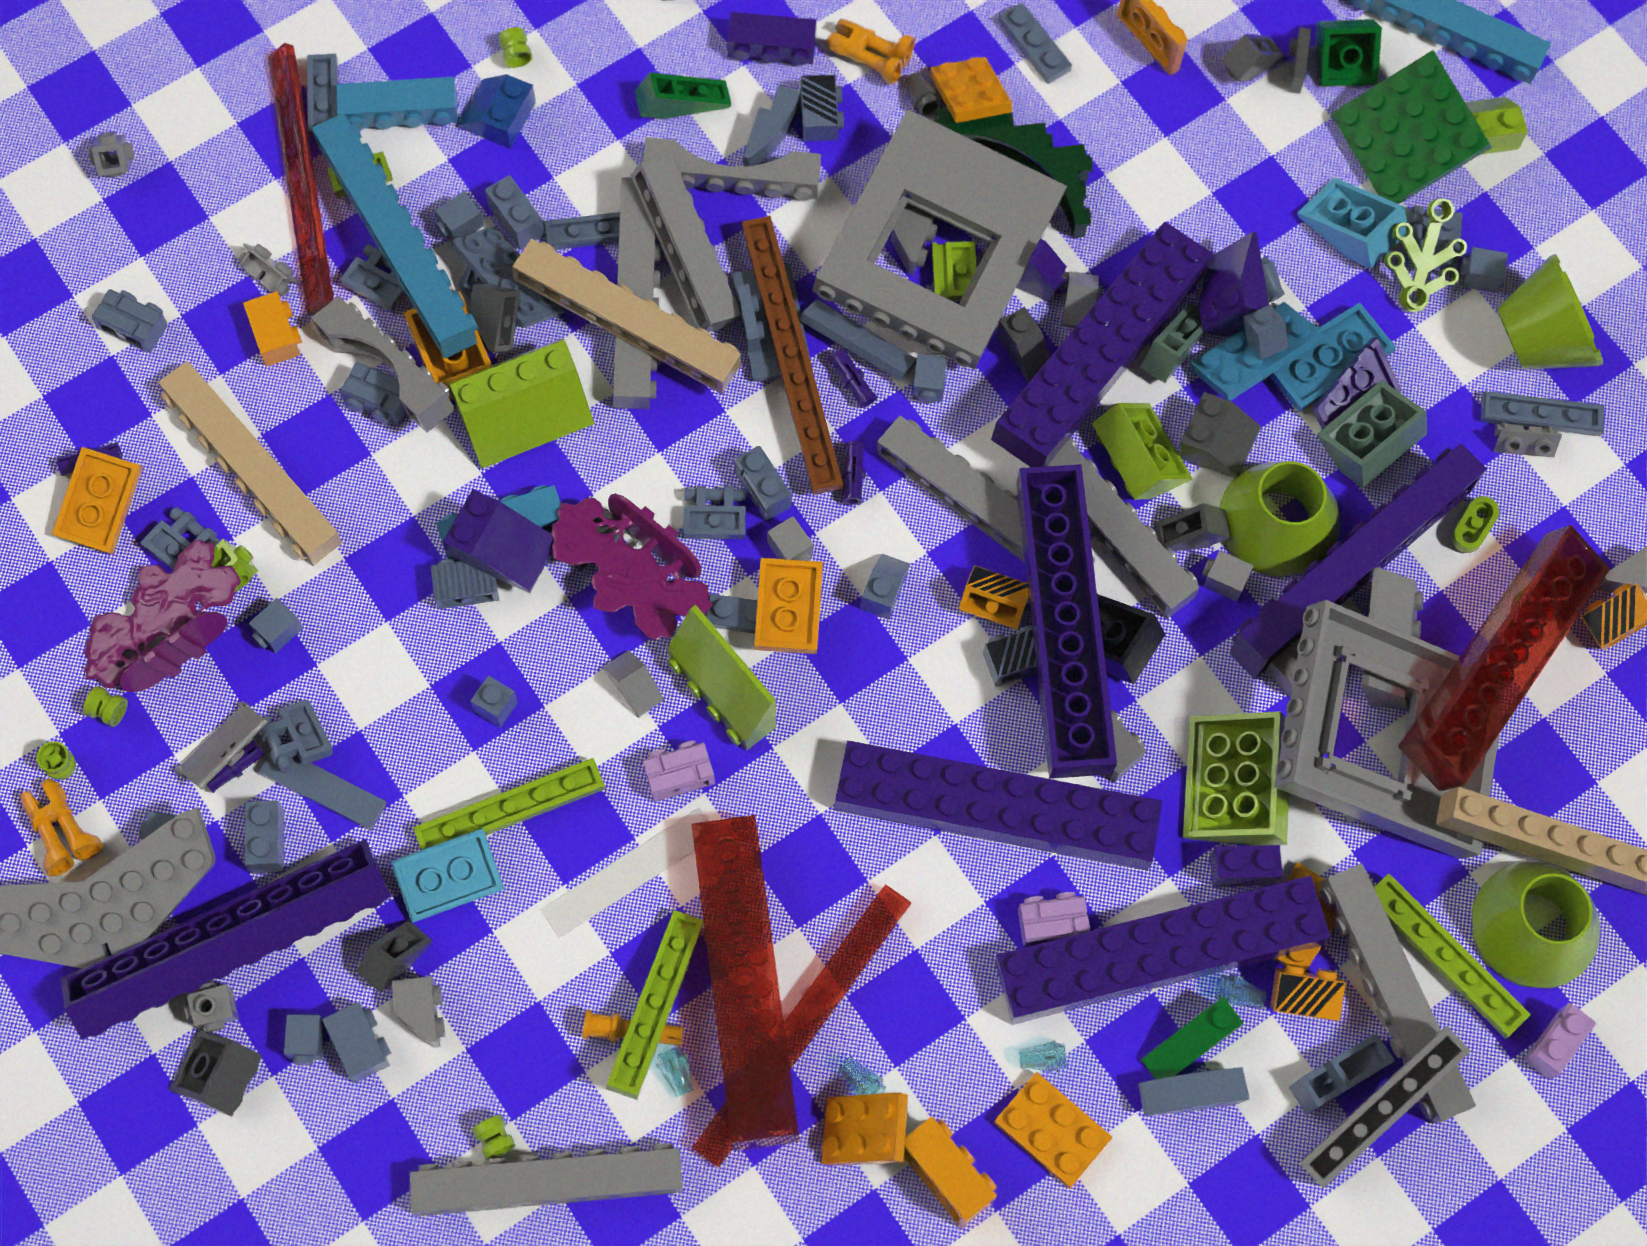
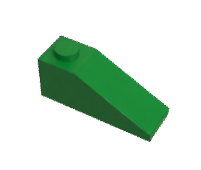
(679, 95)
(1193, 1040)

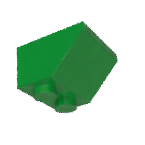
(1348, 52)

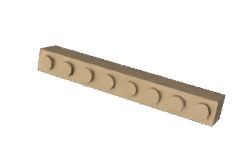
(627, 316)
(250, 463)
(1544, 838)

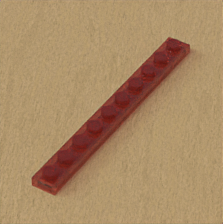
(300, 179)
(820, 1001)

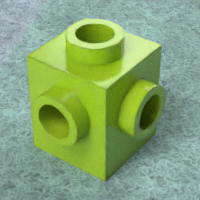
(238, 557)

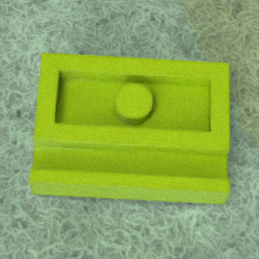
(953, 268)

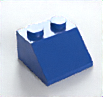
(499, 109)

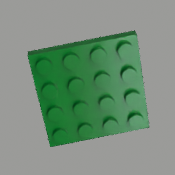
(1411, 129)

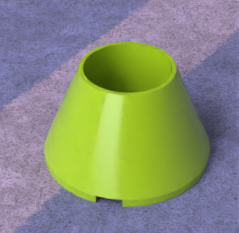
(1549, 322)
(1271, 543)
(1510, 942)

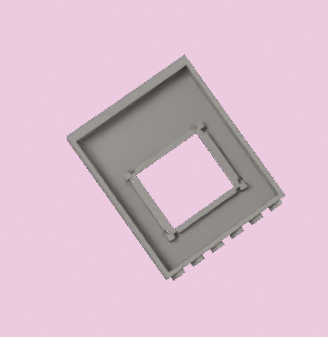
(965, 188)
(1312, 721)

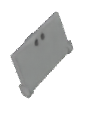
(222, 746)

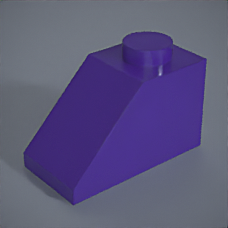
(1044, 273)

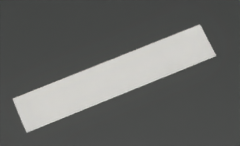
(622, 876)

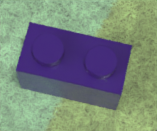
(1246, 865)

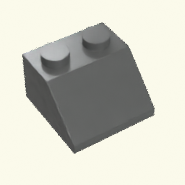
(1219, 436)
(216, 1072)

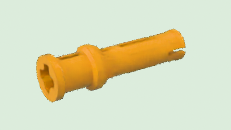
(615, 1027)

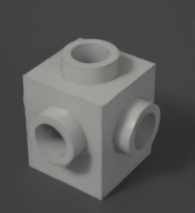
(108, 163)
(222, 1009)

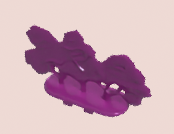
(631, 574)
(160, 608)

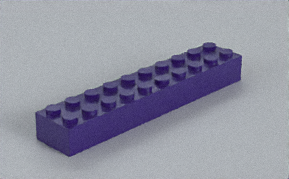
(1101, 347)
(1353, 562)
(1066, 622)
(998, 805)
(223, 939)
(1161, 949)

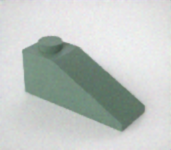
(1174, 344)

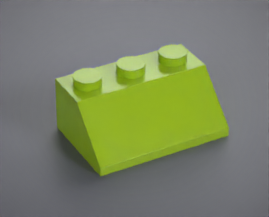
(1500, 122)
(1141, 450)

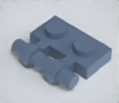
(1449, 230)
(371, 281)
(714, 521)
(168, 542)
(304, 732)

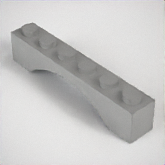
(790, 176)
(348, 331)

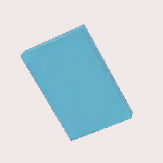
(447, 875)

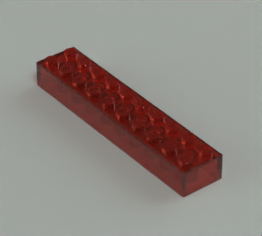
(1504, 659)
(745, 984)

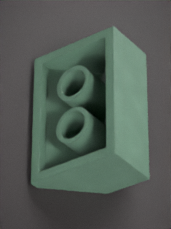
(1373, 433)

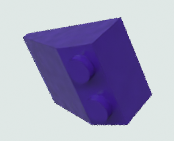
(1233, 287)
(499, 541)

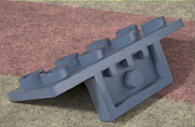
(490, 262)
(755, 327)

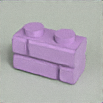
(678, 770)
(1052, 919)
(1560, 1041)

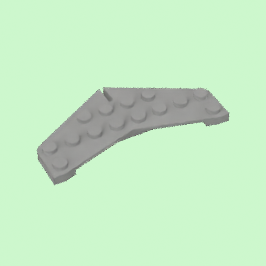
(113, 906)

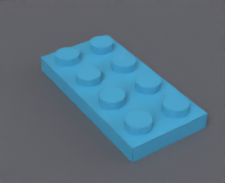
(1235, 366)
(1315, 370)

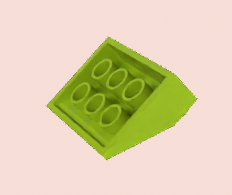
(521, 402)
(722, 680)
(1233, 780)

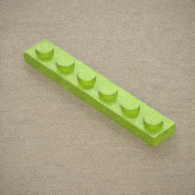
(515, 804)
(1450, 958)
(655, 1005)

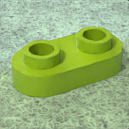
(1474, 526)

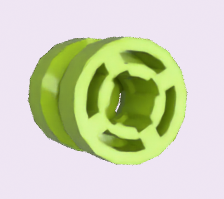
(516, 52)
(105, 706)
(52, 755)
(493, 1137)

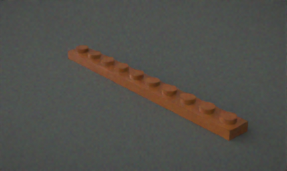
(792, 356)

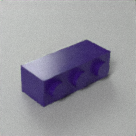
(771, 38)

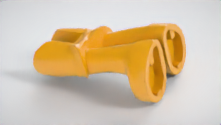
(852, 43)
(82, 844)

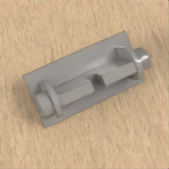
(258, 261)
(1534, 441)

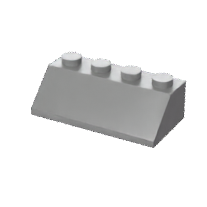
(1396, 605)

